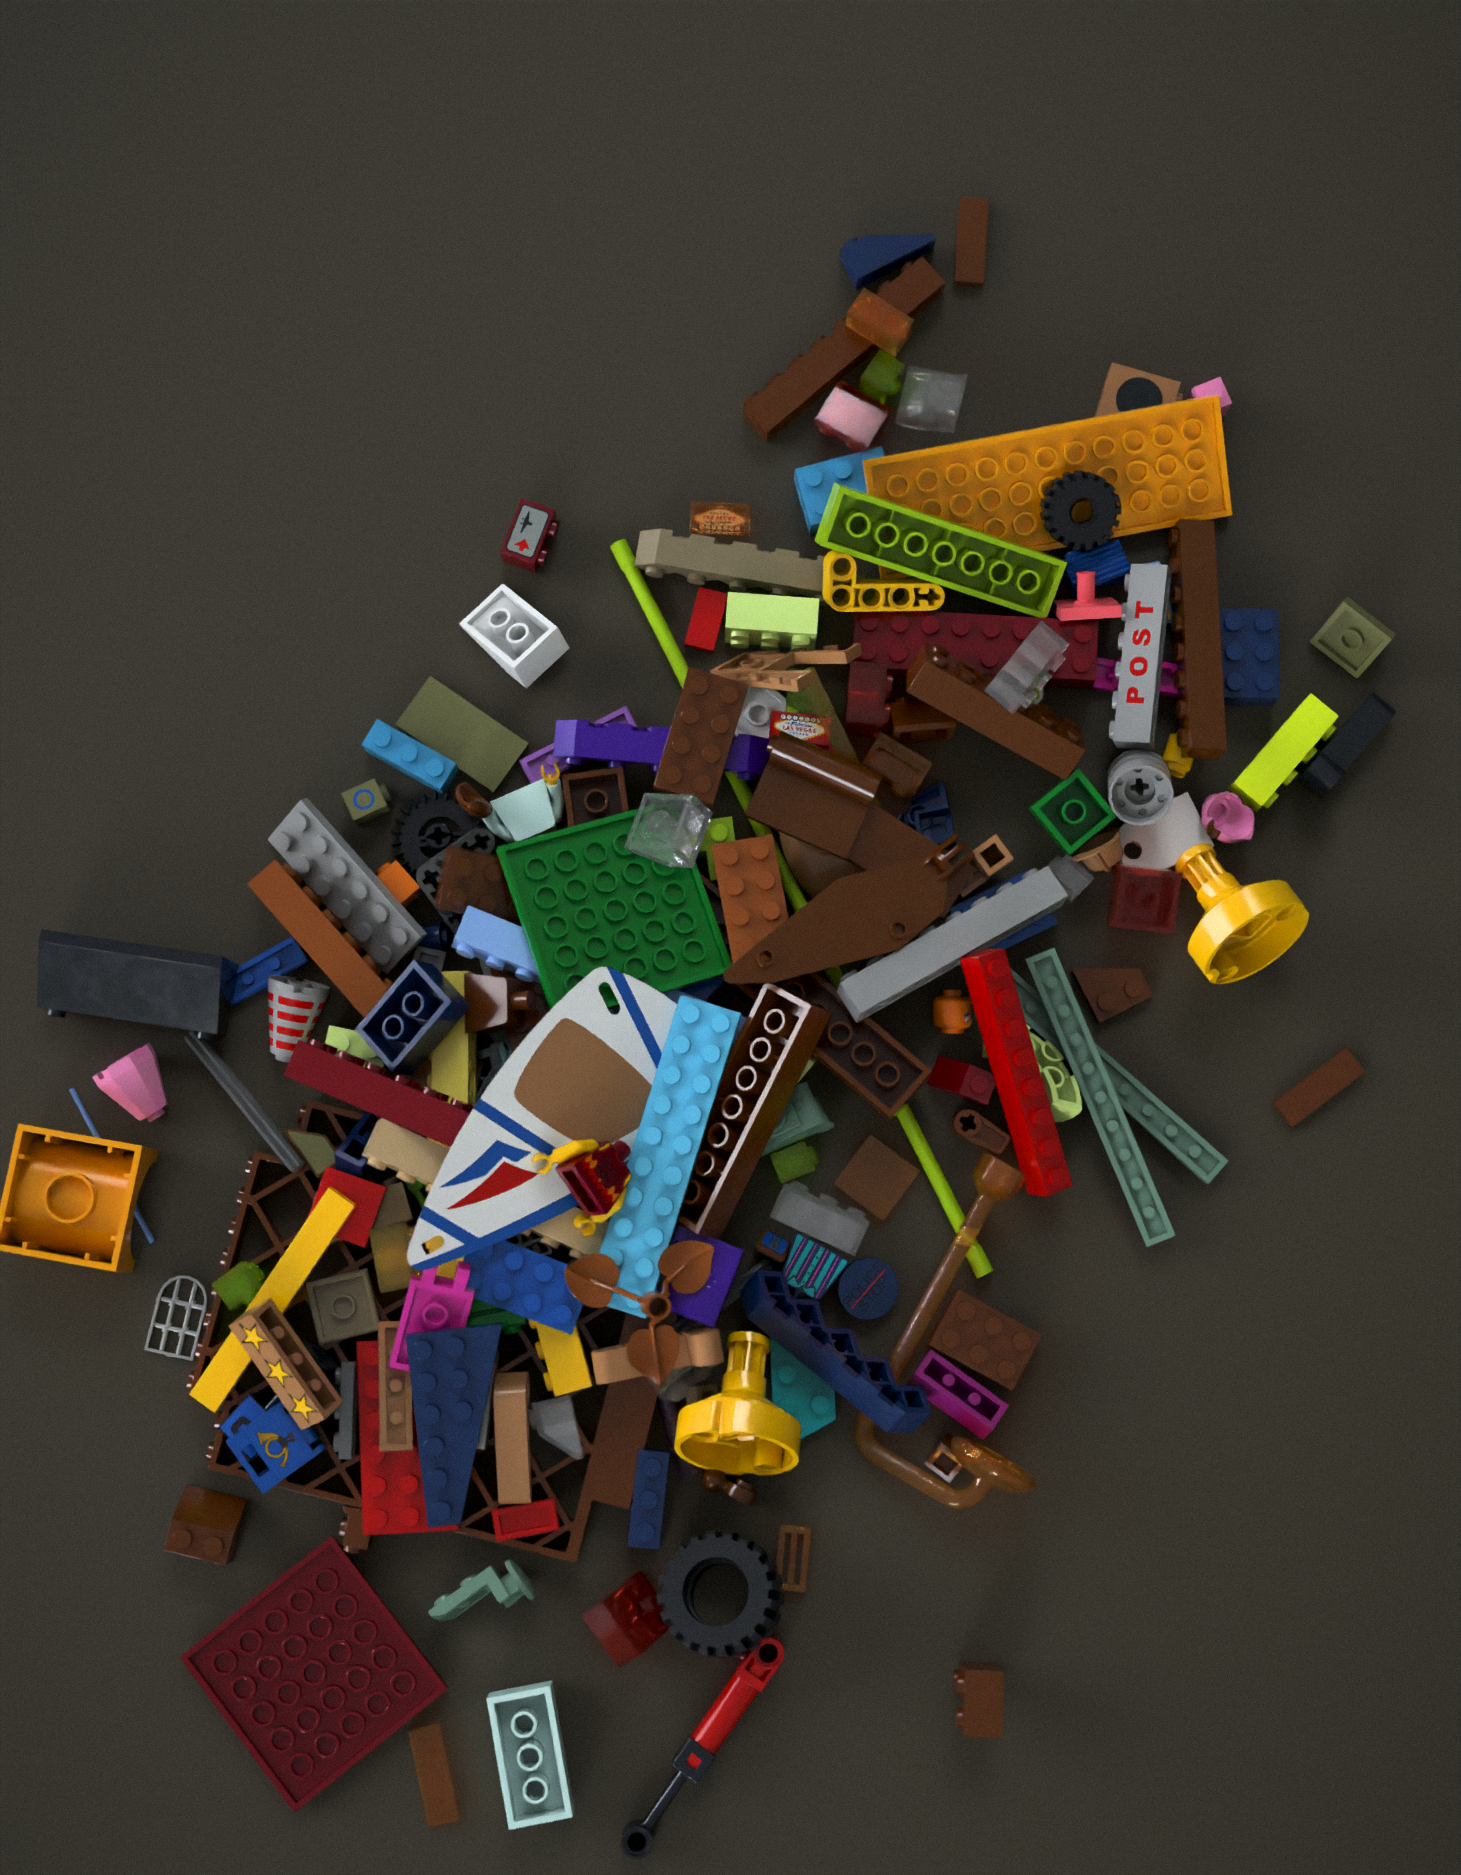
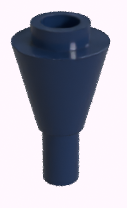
(437, 937)

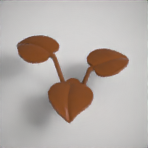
(657, 1348)

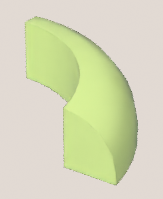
(1059, 1085)

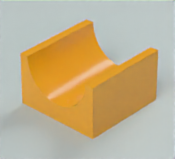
(72, 1198)

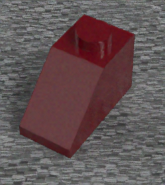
(962, 1080)

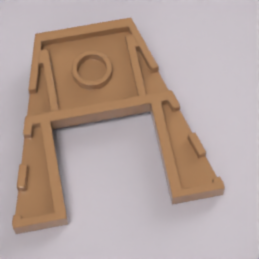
(769, 667)

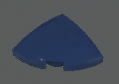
(931, 814)

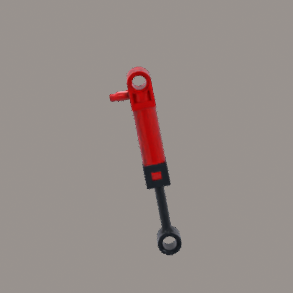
(702, 1745)

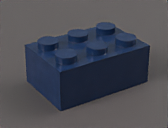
(1250, 656)
(412, 1017)

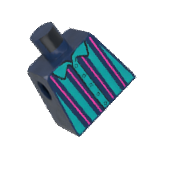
(811, 1268)

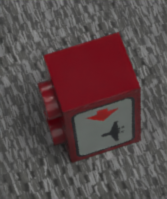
(529, 535)

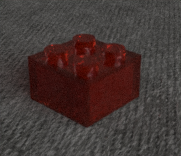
(865, 699)
(1144, 898)

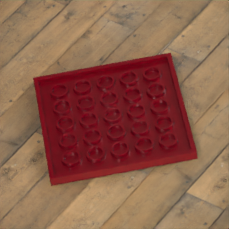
(314, 1673)

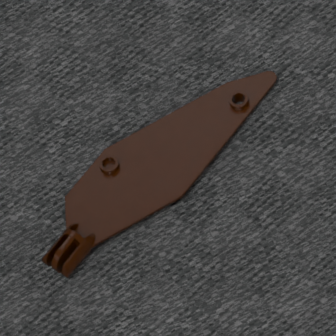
(854, 919)

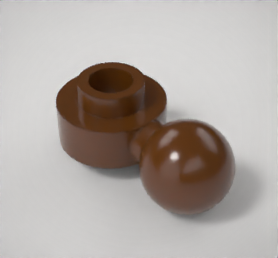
(740, 1490)

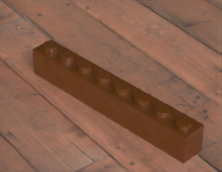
(836, 354)
(1197, 639)

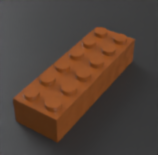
(320, 935)

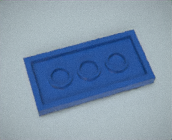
(524, 1284)

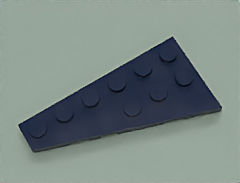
(450, 1395)

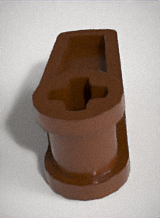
(983, 1133)

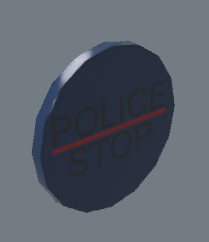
(867, 1288)

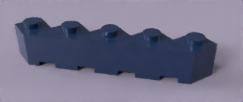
(833, 1354)

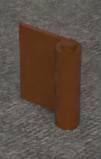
(813, 794)

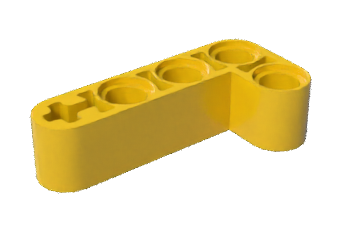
(883, 589)

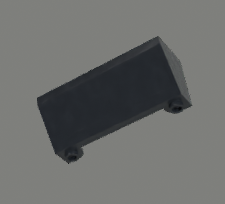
(135, 983)

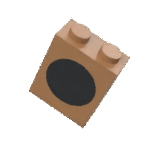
(1135, 389)

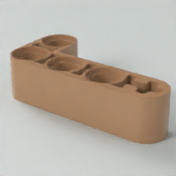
(696, 1348)
(512, 1437)

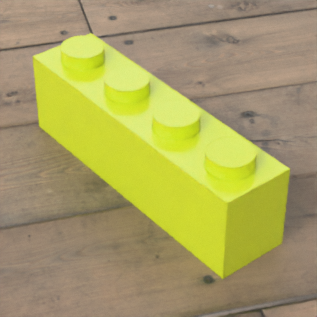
(1283, 752)

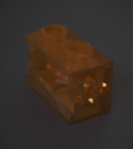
(879, 322)
(900, 766)

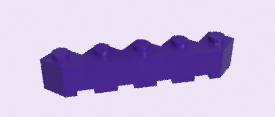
(629, 745)

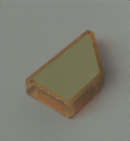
(315, 1149)

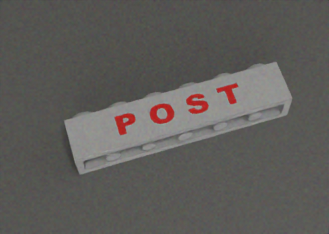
(1141, 657)

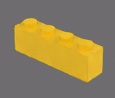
(564, 1359)

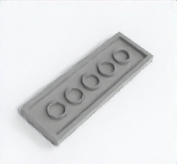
(346, 886)

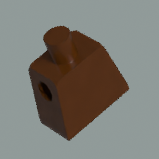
(495, 1003)

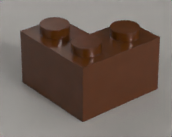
(981, 1699)

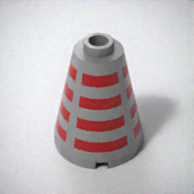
(292, 1012)

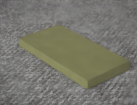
(462, 734)

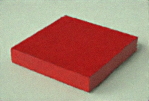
(362, 1192)

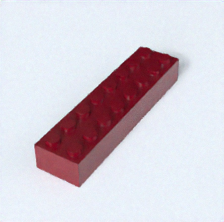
(978, 638)

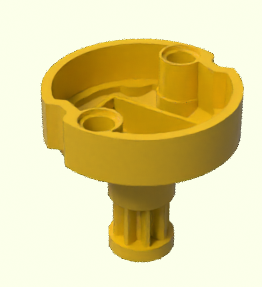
(1241, 924)
(739, 1426)

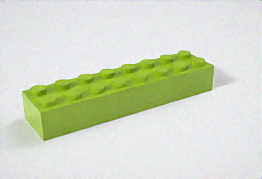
(939, 551)

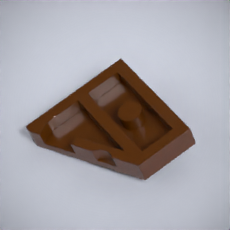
(1111, 989)

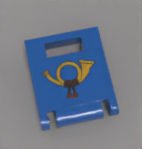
(278, 1443)

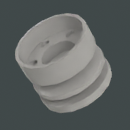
(1139, 803)

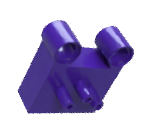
(707, 1303)

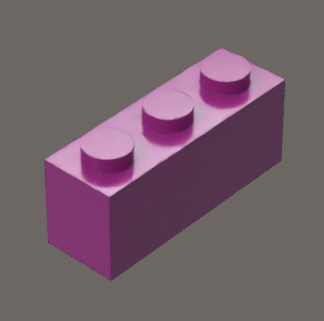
(958, 1395)

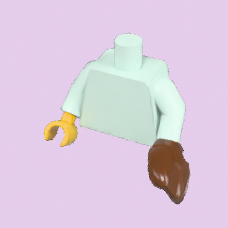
(521, 813)

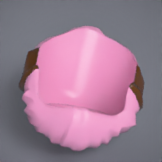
(1227, 818)

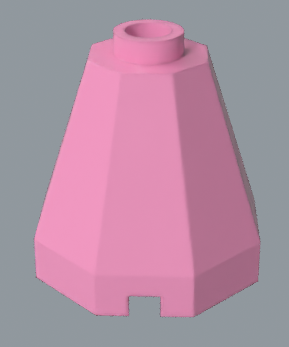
(135, 1083)

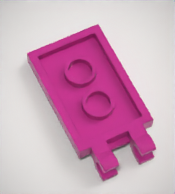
(432, 1305)

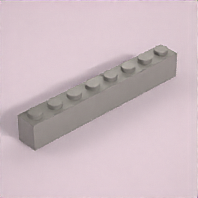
(941, 947)

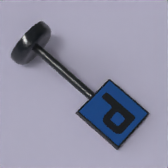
(251, 1408)

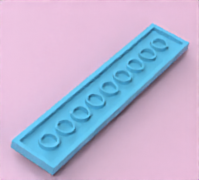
(668, 1144)

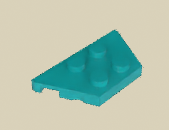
(800, 1391)

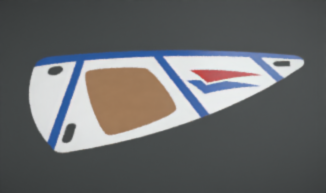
(564, 1083)

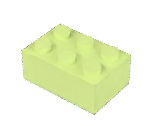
(771, 621)

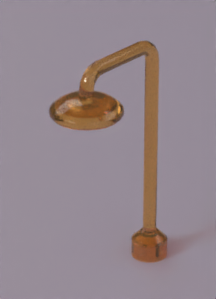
(994, 1183)

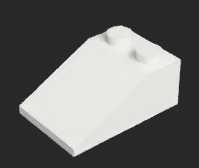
(515, 635)

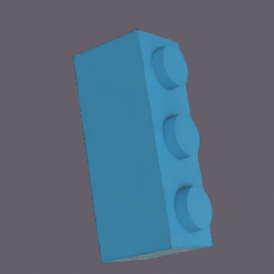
(410, 757)

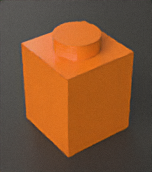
(399, 882)

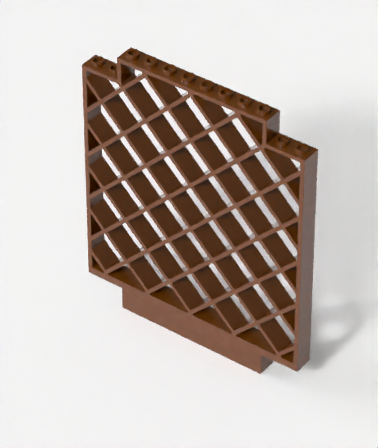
(621, 1426)

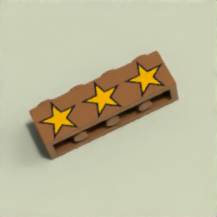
(286, 1364)

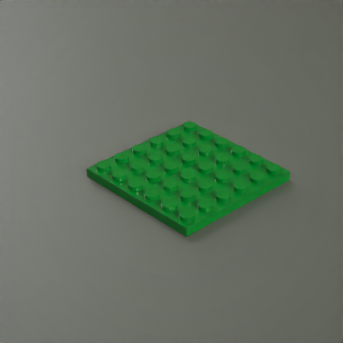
(603, 906)

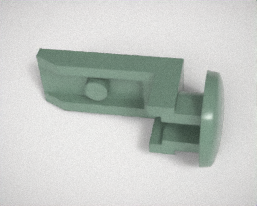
(505, 1588)

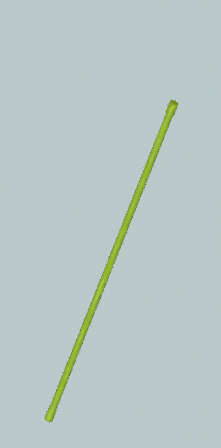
(626, 560)

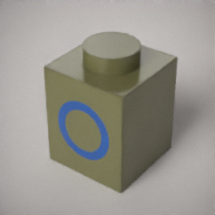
(367, 801)

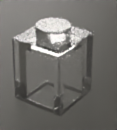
(1070, 875)

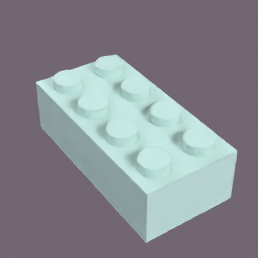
(530, 1755)

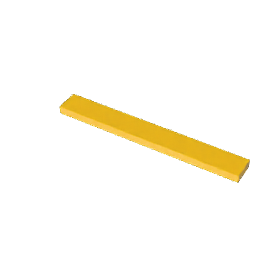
(281, 1287)

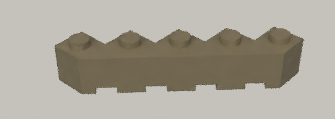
(736, 564)

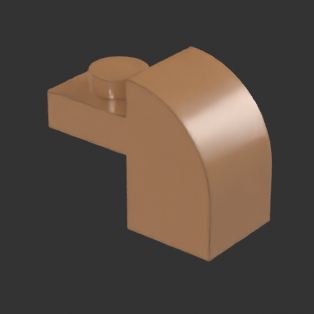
(988, 861)

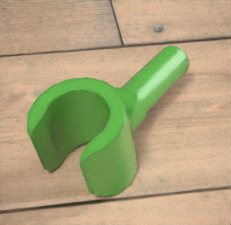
(415, 1190)

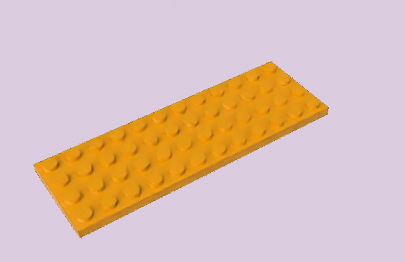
(1157, 457)

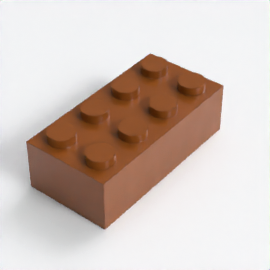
(749, 891)

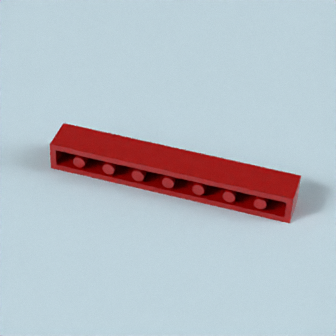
(1016, 1071)

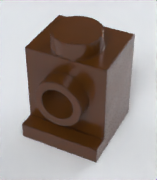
(352, 1531)

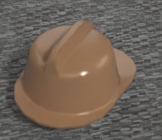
(1101, 850)

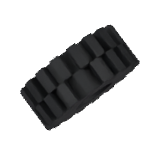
(1062, 496)

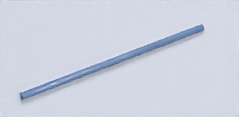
(144, 1226)

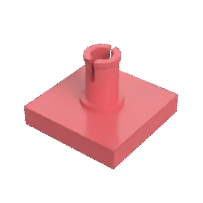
(1086, 604)

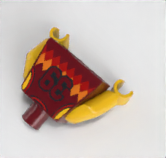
(593, 1175)

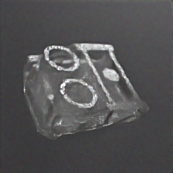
(931, 400)

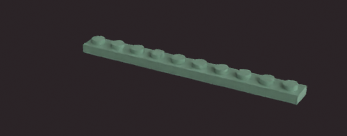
(1133, 1096)
(1100, 1097)

